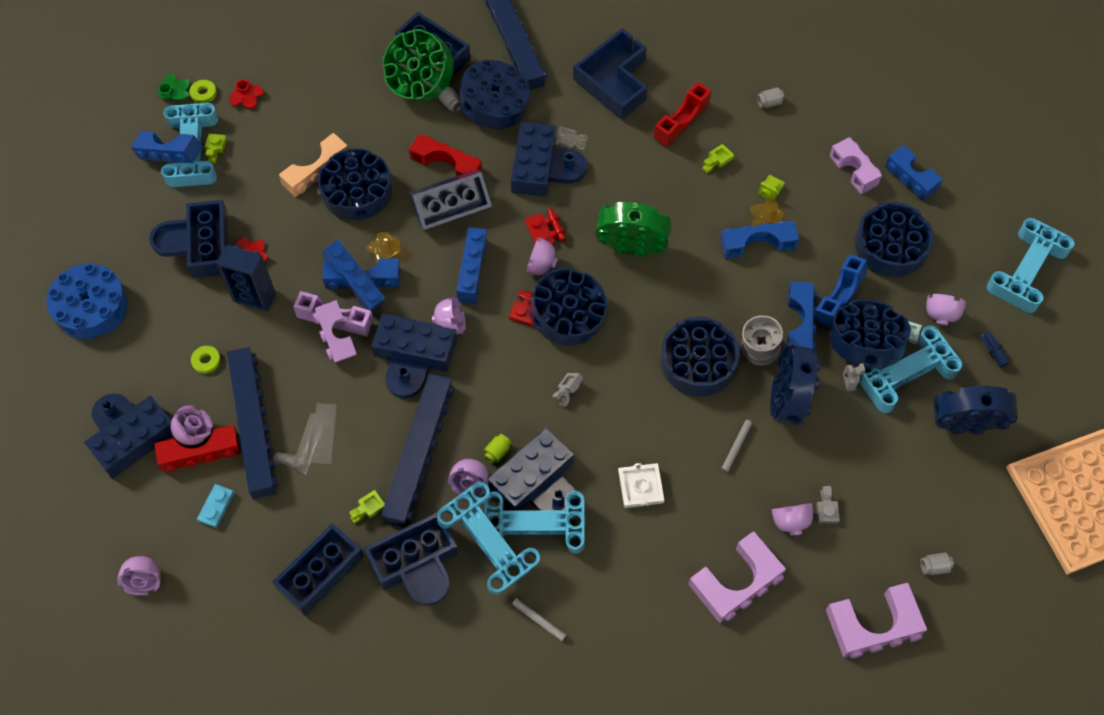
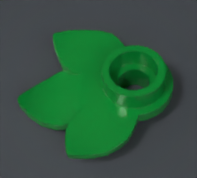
(173, 88)

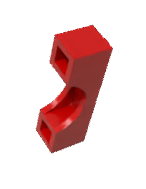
(672, 126)
(426, 150)
(222, 444)

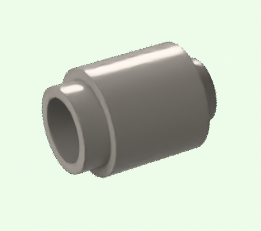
(770, 98)
(450, 99)
(936, 564)

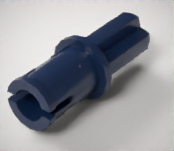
(995, 349)

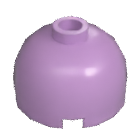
(541, 258)
(944, 308)
(449, 316)
(191, 425)
(467, 473)
(793, 518)
(139, 575)

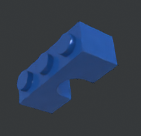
(921, 183)

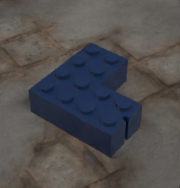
(608, 73)

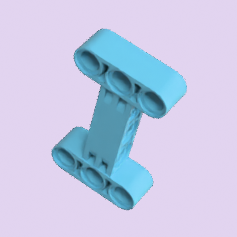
(190, 120)
(1043, 241)
(910, 369)
(540, 522)
(488, 537)

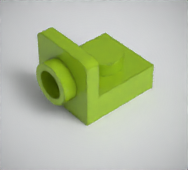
(771, 188)

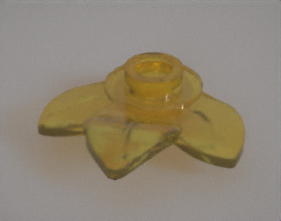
(766, 213)
(382, 248)

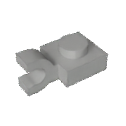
(851, 376)
(568, 385)
(826, 510)

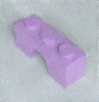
(849, 154)
(327, 316)

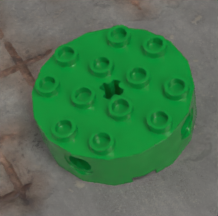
(417, 65)
(633, 228)

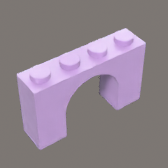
(723, 601)
(855, 639)

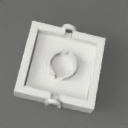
(641, 485)

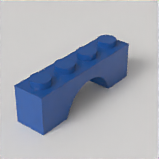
(182, 149)
(780, 235)
(343, 263)
(470, 269)
(383, 274)
(850, 279)
(801, 299)

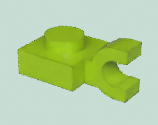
(214, 145)
(719, 156)
(369, 505)

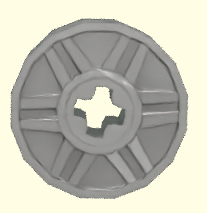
(761, 340)

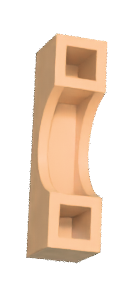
(299, 178)

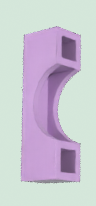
(355, 321)

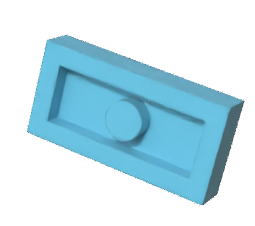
(215, 506)

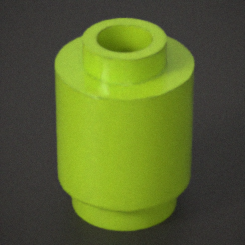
(497, 449)

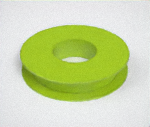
(203, 98)
(208, 367)

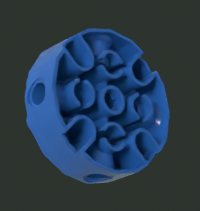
(87, 301)

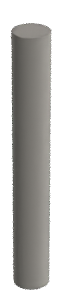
(736, 446)
(539, 619)

